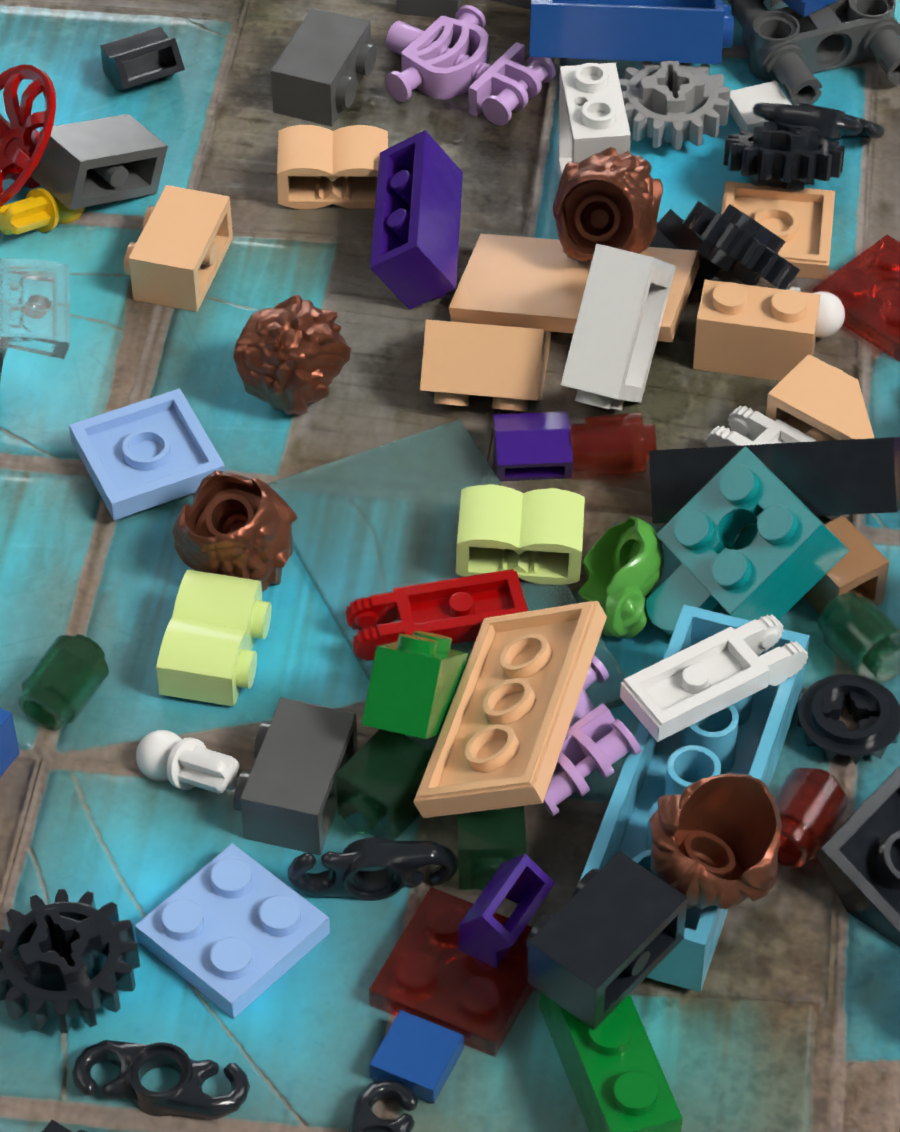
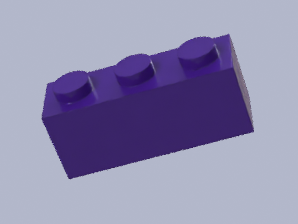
(417, 220)

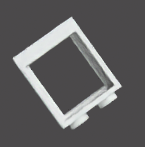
(590, 113)
(617, 327)

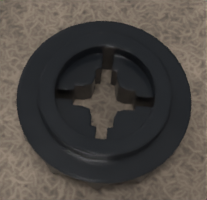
(868, 703)

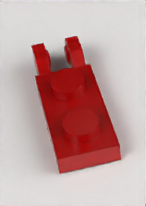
(437, 607)

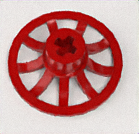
(19, 139)

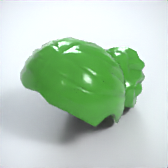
(622, 573)

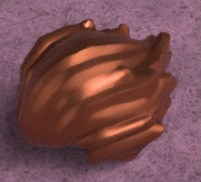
(607, 203)
(290, 354)
(235, 529)
(717, 840)

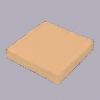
(797, 217)

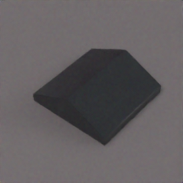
(865, 860)

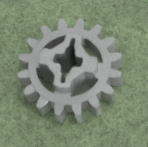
(674, 102)

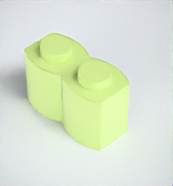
(526, 532)
(212, 638)

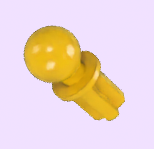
(37, 211)

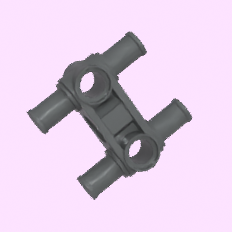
(793, 47)

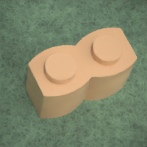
(329, 166)

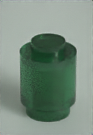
(861, 637)
(63, 681)

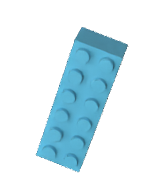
(735, 741)

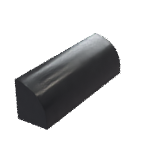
(824, 475)

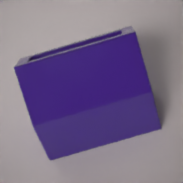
(532, 446)
(517, 881)

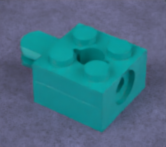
(767, 564)

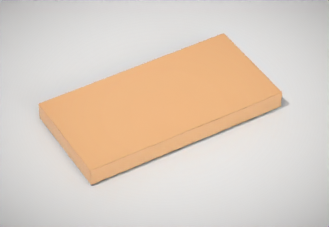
(539, 287)
(511, 711)

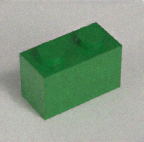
(413, 684)

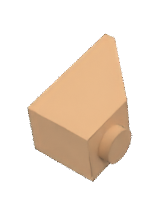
(820, 402)

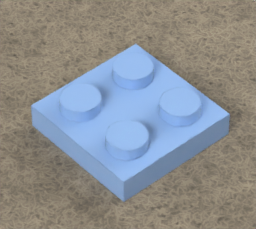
(145, 453)
(232, 930)

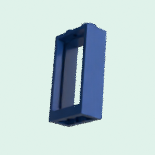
(631, 30)

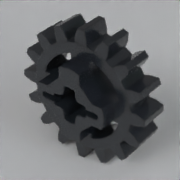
(783, 155)
(741, 246)
(66, 960)

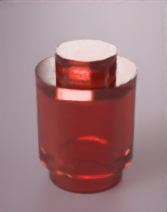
(612, 444)
(809, 810)

